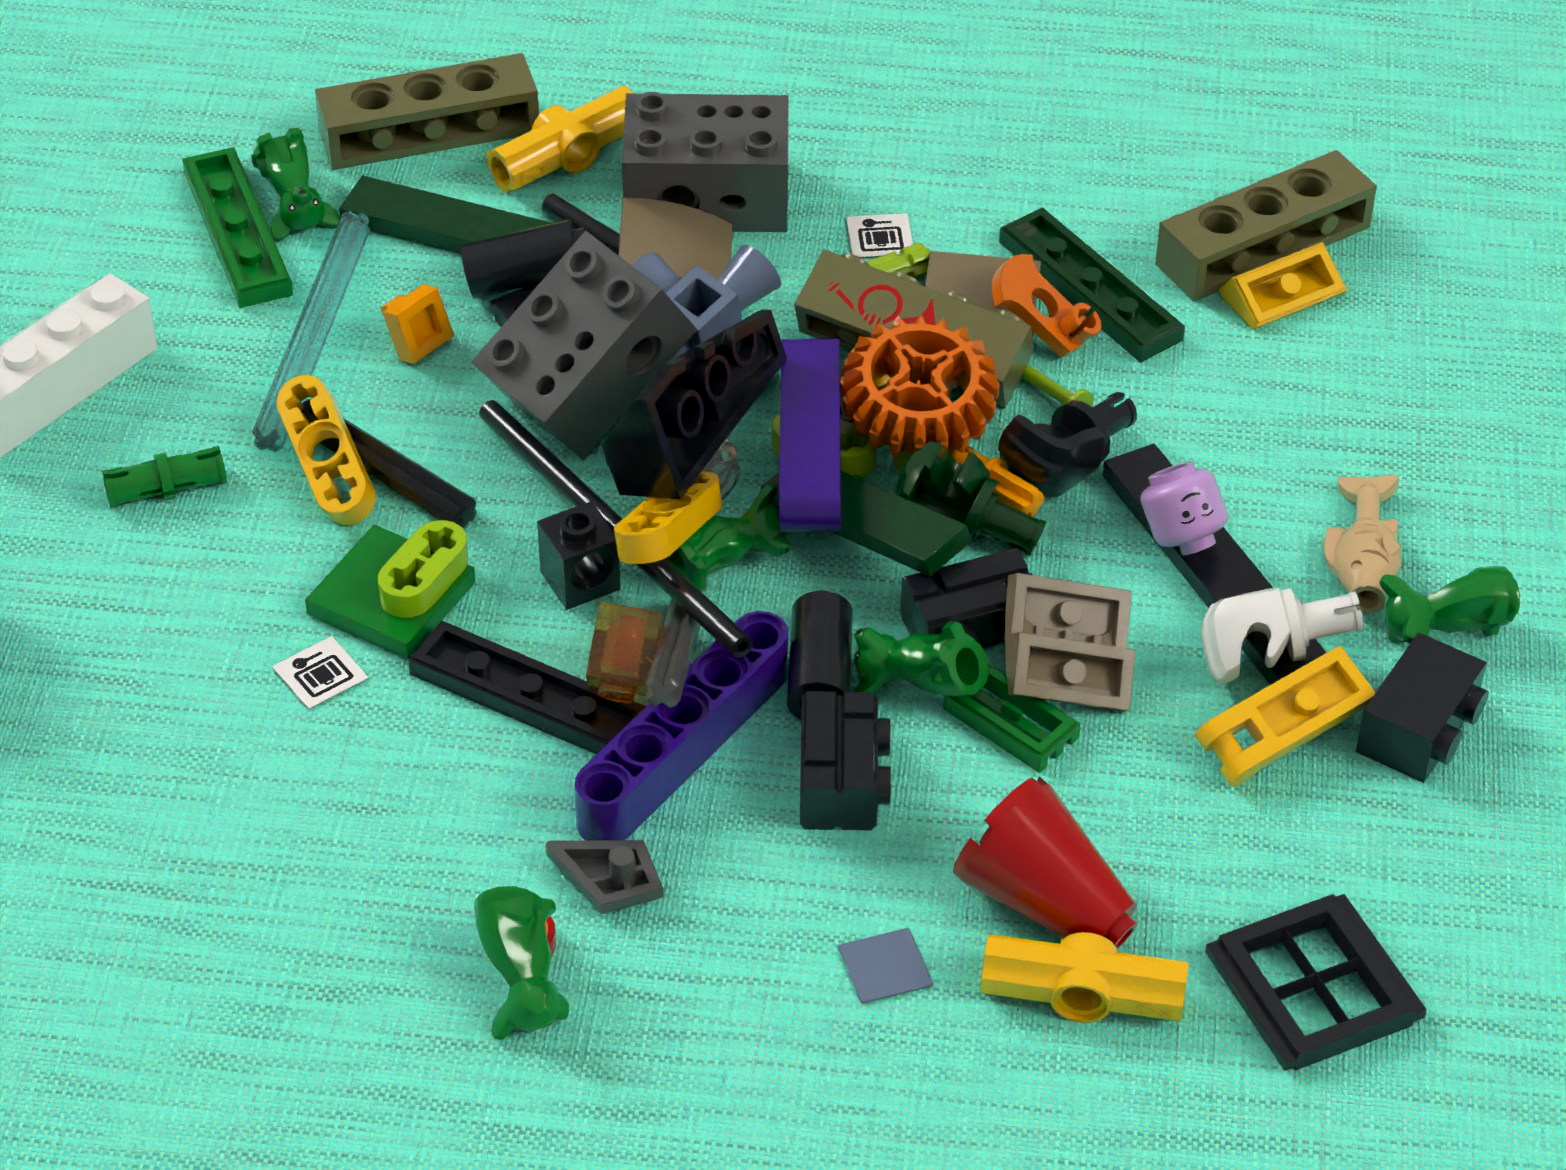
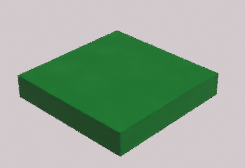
(352, 600)

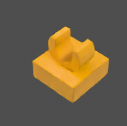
(417, 323)

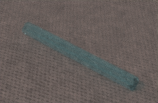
(314, 322)

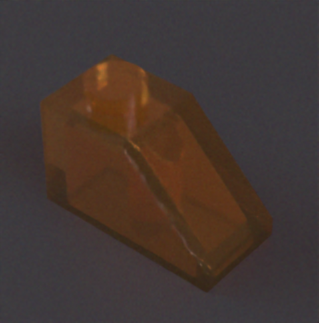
(623, 651)

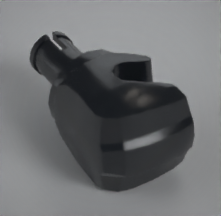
(1068, 449)

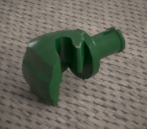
(966, 495)

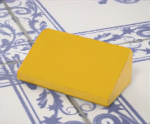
(1283, 286)

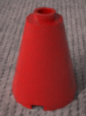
(1046, 867)

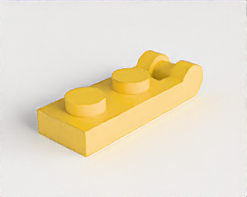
(1286, 714)

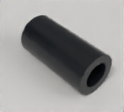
(516, 257)
(819, 647)

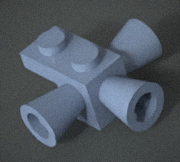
(710, 302)

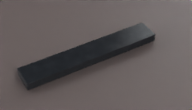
(1212, 572)

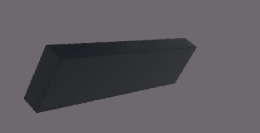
(520, 687)

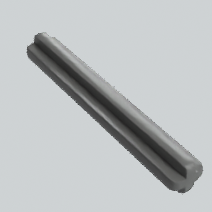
(672, 657)

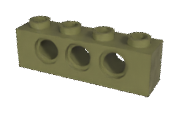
(426, 111)
(1264, 222)

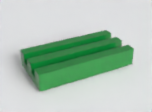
(1008, 728)

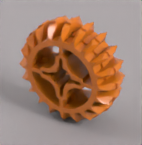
(923, 370)

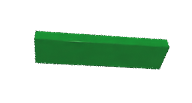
(237, 227)

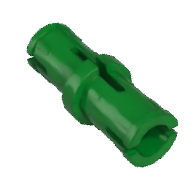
(164, 476)

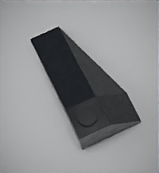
(692, 409)

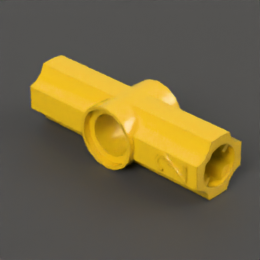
(559, 140)
(1084, 977)

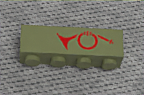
(849, 297)

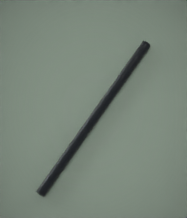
(578, 493)

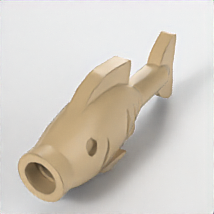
(1368, 546)

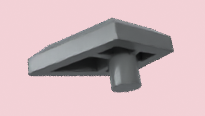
(608, 871)

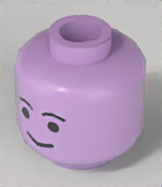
(1184, 507)

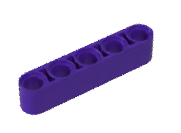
(810, 436)
(669, 744)

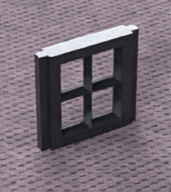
(1264, 1004)

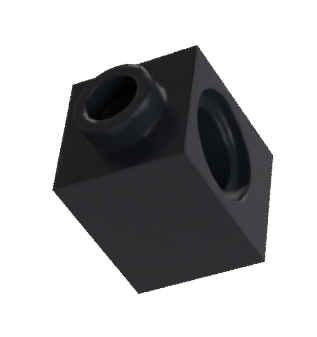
(578, 555)

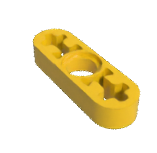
(344, 463)
(664, 524)

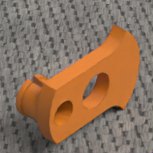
(1013, 289)

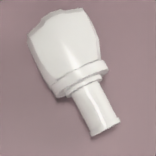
(1280, 618)

